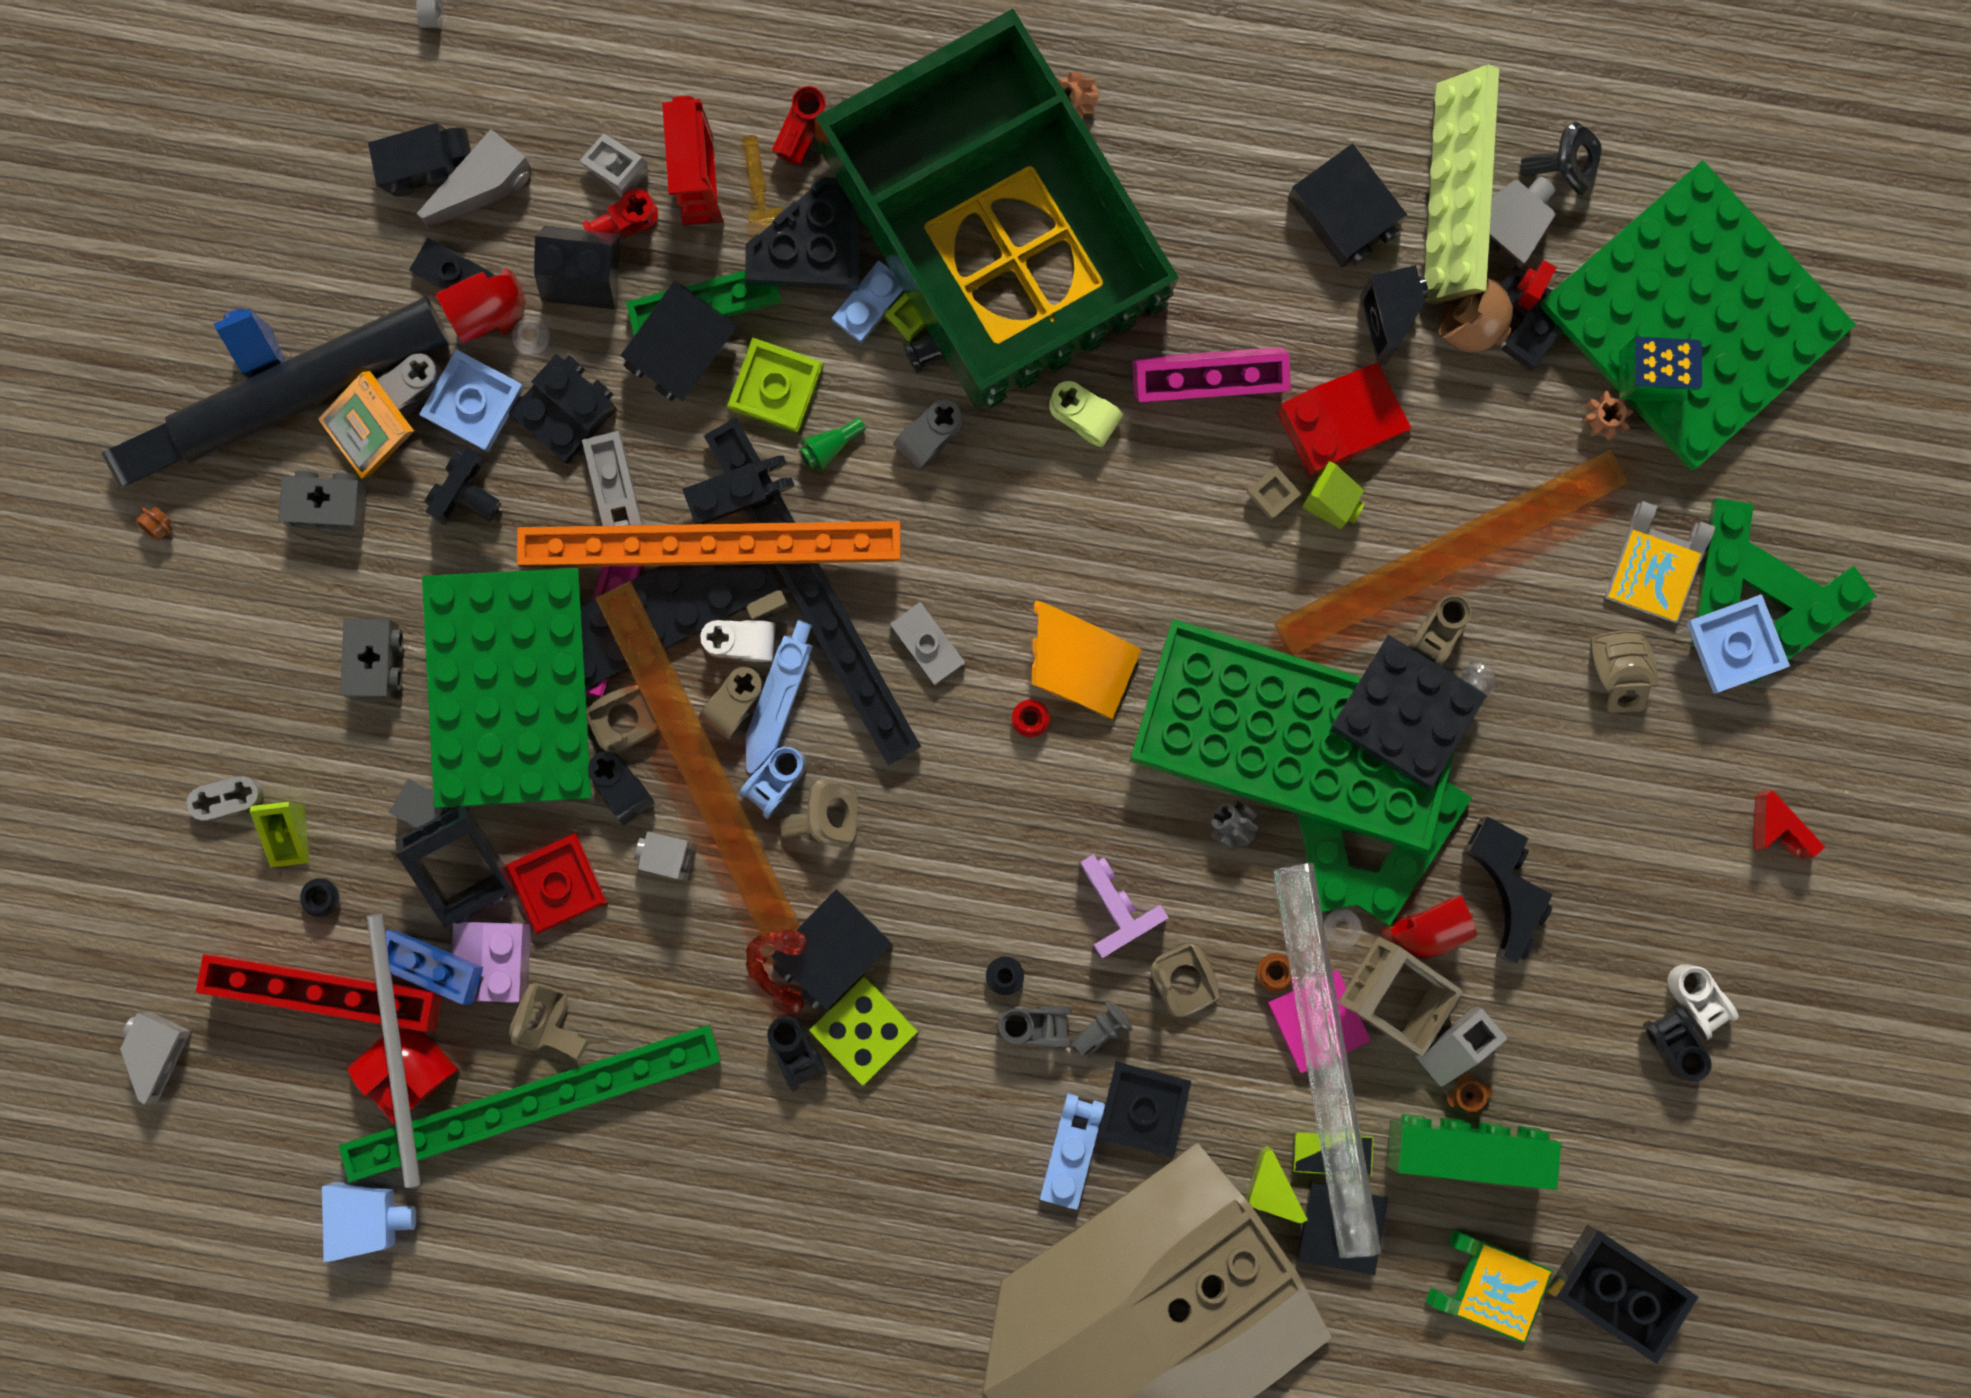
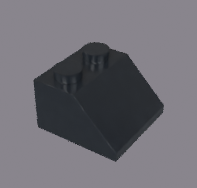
(577, 266)
(1390, 307)

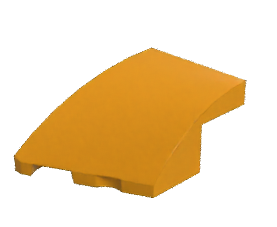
(1080, 661)

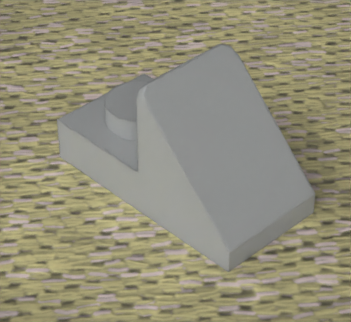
(615, 164)

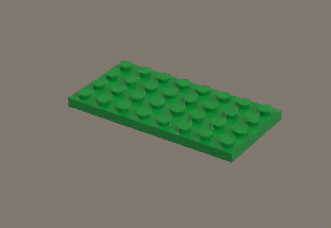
(1262, 732)

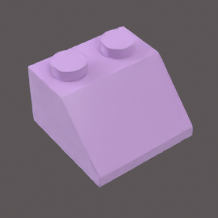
(502, 952)

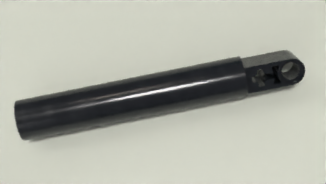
(279, 392)

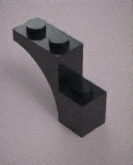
(1524, 904)

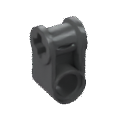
(924, 438)
(1038, 1026)

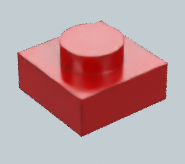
(1534, 284)

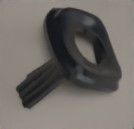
(1566, 159)

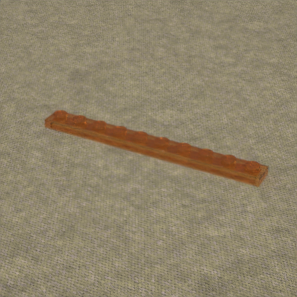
(1450, 552)
(697, 760)

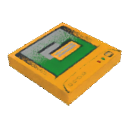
(365, 424)

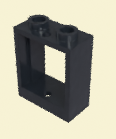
(438, 833)

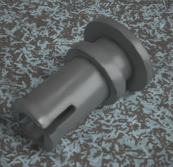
(1102, 1030)

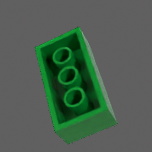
(1473, 1154)

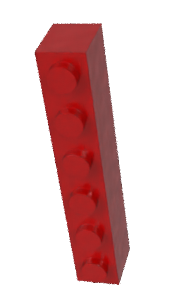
(313, 991)

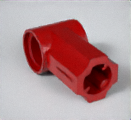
(799, 128)

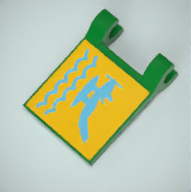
(1495, 1289)

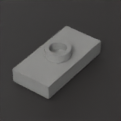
(927, 643)

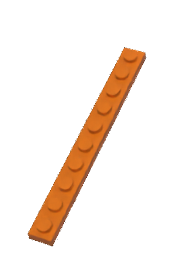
(709, 544)

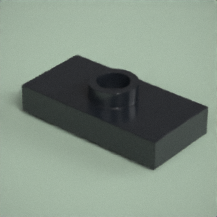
(443, 266)

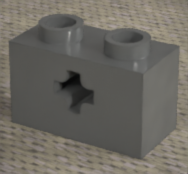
(342, 512)
(362, 641)

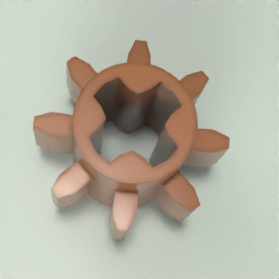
(1080, 92)
(1617, 418)

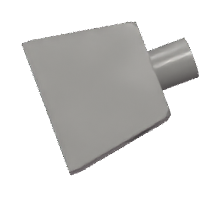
(1519, 220)

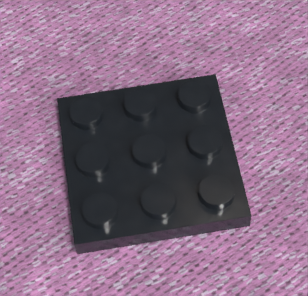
(1408, 712)

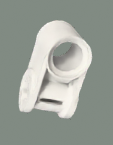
(747, 640)
(1705, 1004)

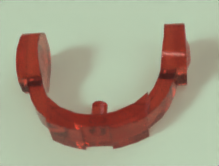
(785, 941)

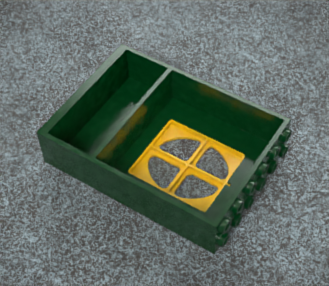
(949, 142)

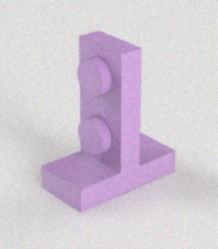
(1119, 908)

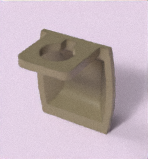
(1624, 664)

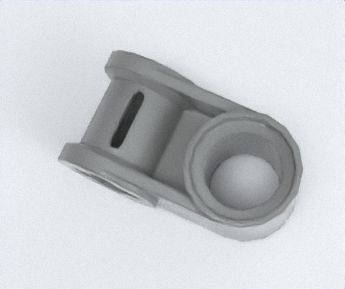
(405, 382)

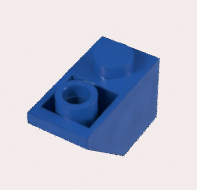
(249, 341)

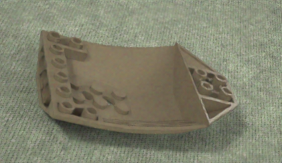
(1096, 1303)

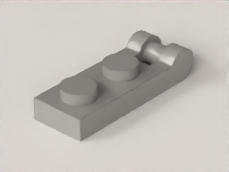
(611, 479)

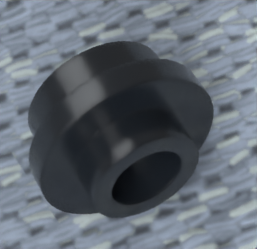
(308, 893)
(1004, 988)

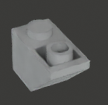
(1462, 1046)

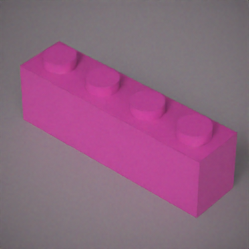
(1211, 374)

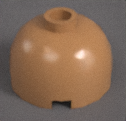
(1478, 320)

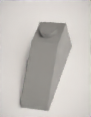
(481, 178)

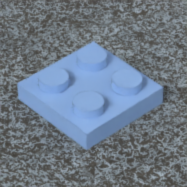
(471, 400)
(1737, 644)

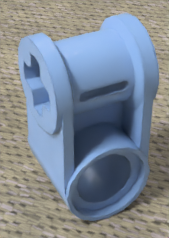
(773, 782)

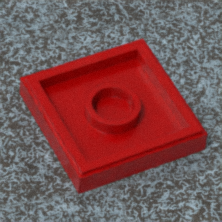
(556, 883)

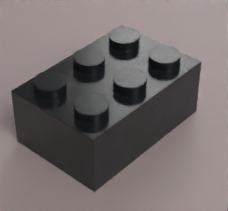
(1622, 1293)

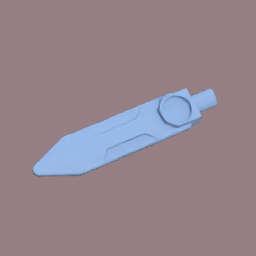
(777, 696)

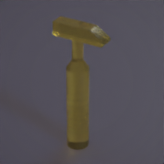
(757, 181)

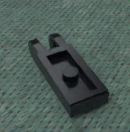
(734, 490)

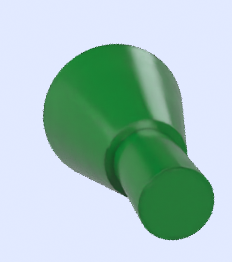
(822, 448)

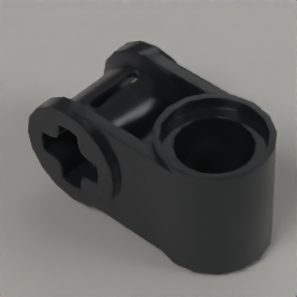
(624, 791)
(1677, 1043)
(796, 1054)

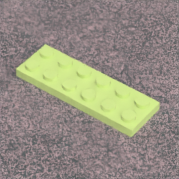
(1461, 185)

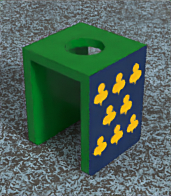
(1660, 369)

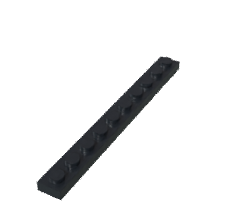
(824, 612)

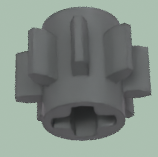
(1234, 824)

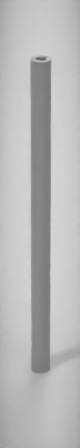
(393, 1050)

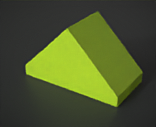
(282, 832)
(1271, 1190)

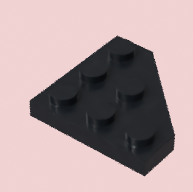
(809, 243)

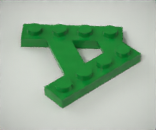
(1735, 560)
(1374, 892)

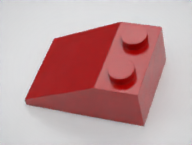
(1342, 418)

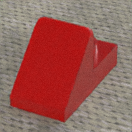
(1774, 819)

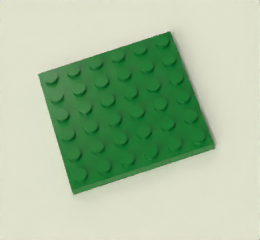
(1707, 274)

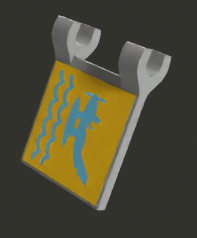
(1656, 567)

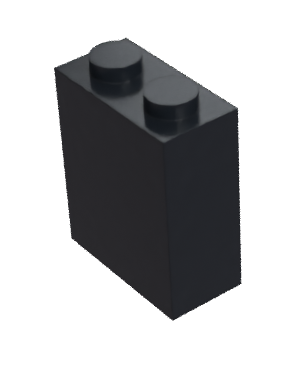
(1348, 206)
(677, 342)
(837, 951)

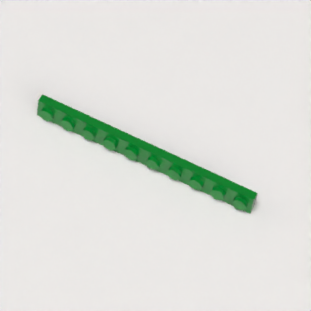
(535, 1101)

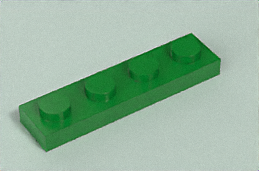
(725, 294)

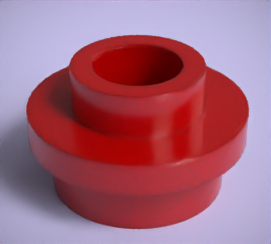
(1030, 706)

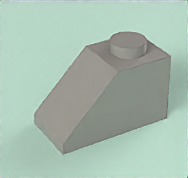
(665, 855)
(151, 1053)

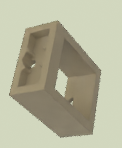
(1375, 978)

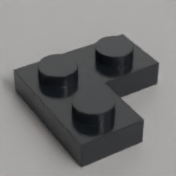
(1535, 331)

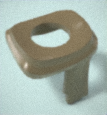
(599, 713)
(816, 820)
(1163, 968)
(547, 1031)

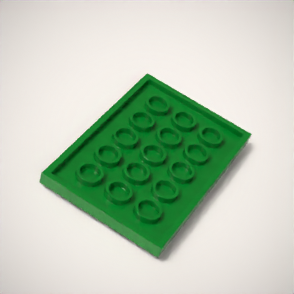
(506, 687)

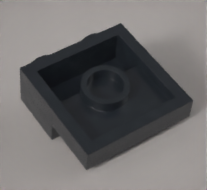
(563, 407)

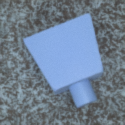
(361, 1219)

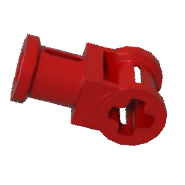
(623, 217)

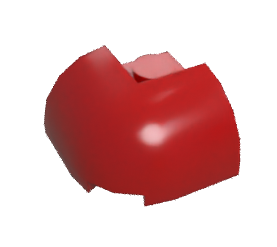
(483, 304)
(1433, 930)
(424, 1068)

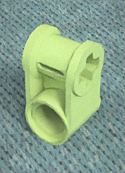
(1087, 415)

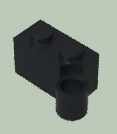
(417, 158)

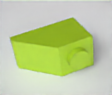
(1335, 497)

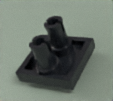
(461, 490)

